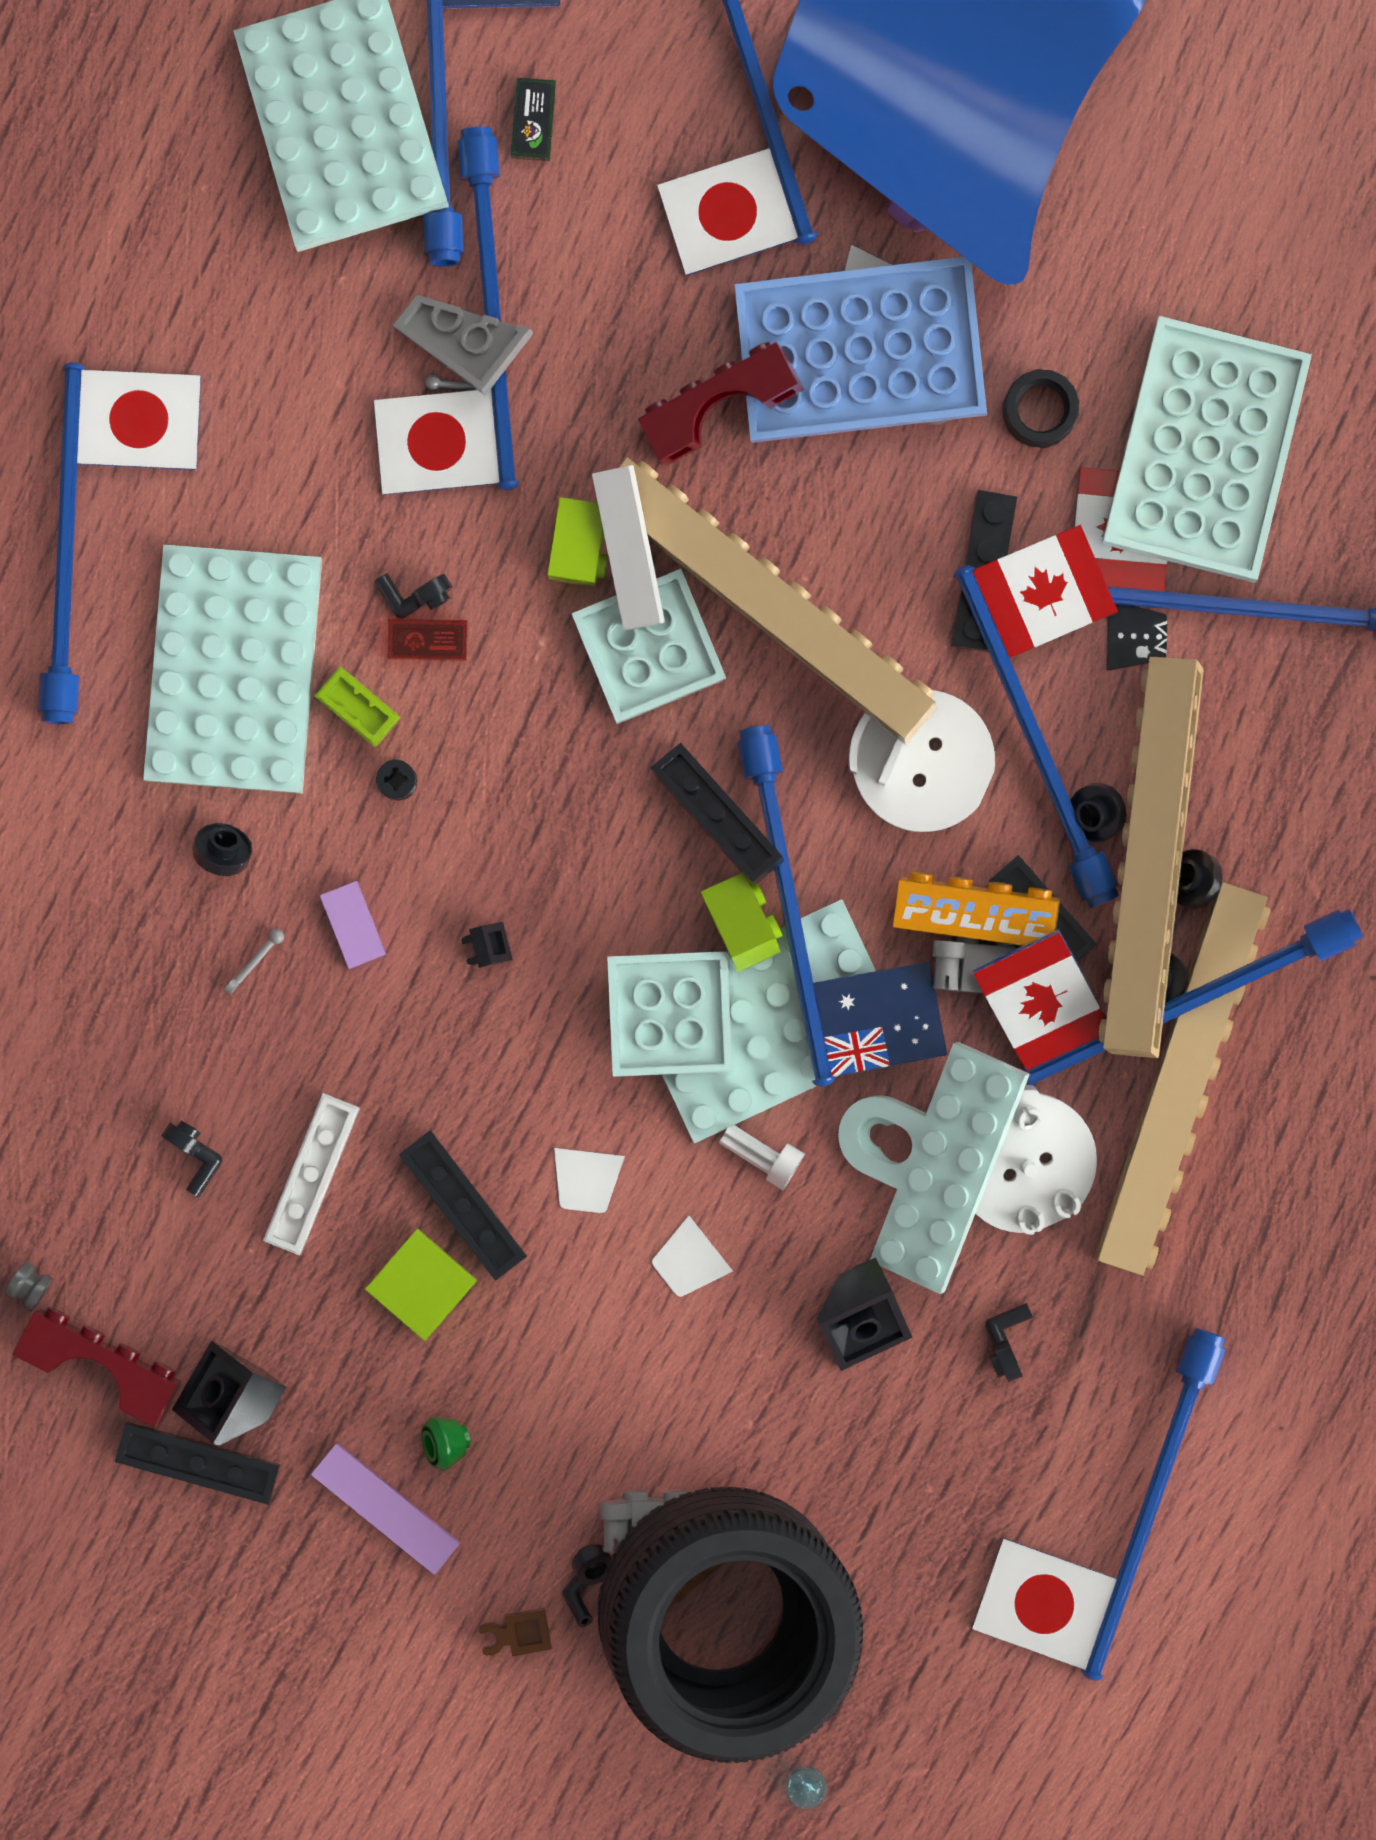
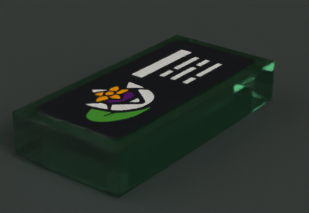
(533, 119)

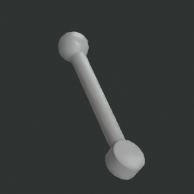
(434, 382)
(276, 936)

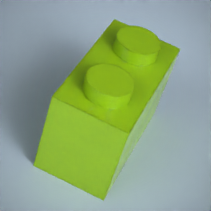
(577, 544)
(741, 921)

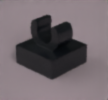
(489, 945)

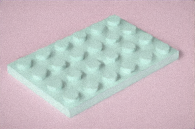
(340, 120)
(1206, 449)
(232, 669)
(768, 1028)

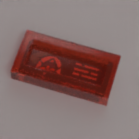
(427, 639)

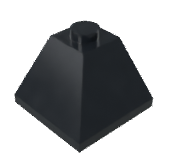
(862, 1315)
(227, 1395)

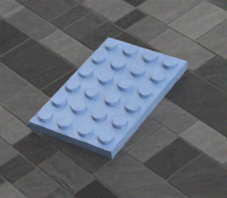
(867, 347)

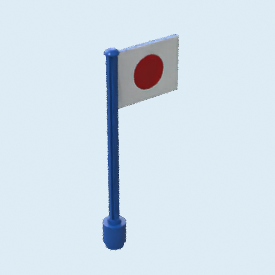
(743, 202)
(112, 423)
(463, 434)
(1072, 1608)

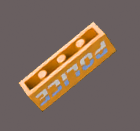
(974, 911)

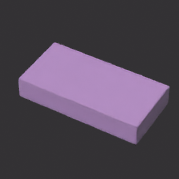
(353, 925)

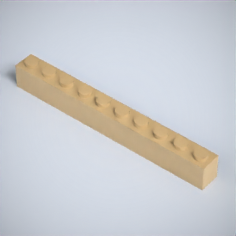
(781, 609)
(1152, 857)
(1179, 1085)

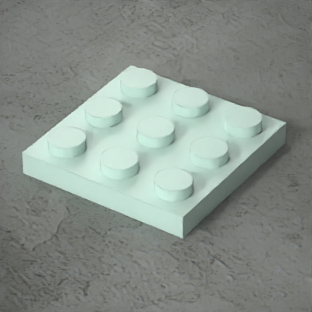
(652, 662)
(669, 1014)

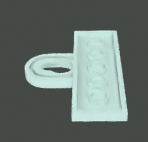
(947, 1165)

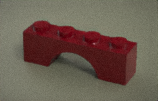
(677, 424)
(142, 1388)

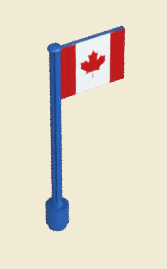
(1141, 578)
(1019, 607)
(1057, 1018)

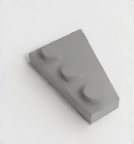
(464, 342)

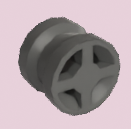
(28, 1286)

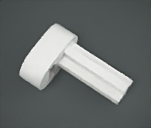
(777, 1166)

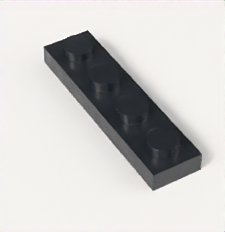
(987, 543)
(717, 814)
(463, 1205)
(197, 1463)

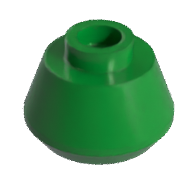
(444, 1442)

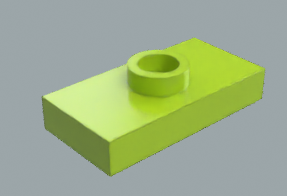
(357, 706)

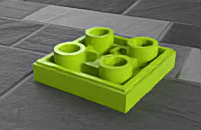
(421, 1284)

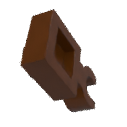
(524, 1632)

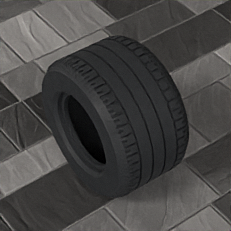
(781, 1691)

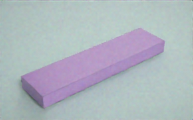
(385, 1508)

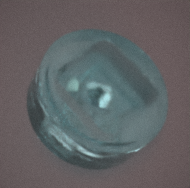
(806, 1787)

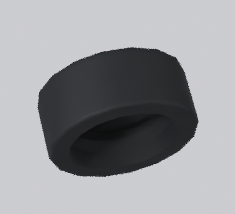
(1062, 387)

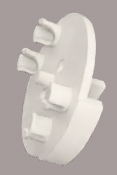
(953, 775)
(1040, 1191)

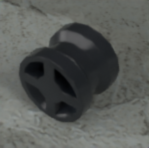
(396, 787)

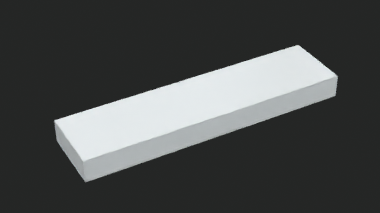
(628, 547)
(311, 1174)

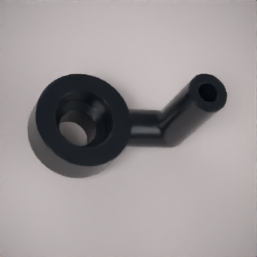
(431, 594)
(185, 1138)
(1004, 1359)
(589, 1569)

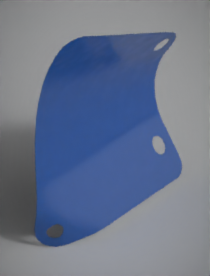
(951, 104)

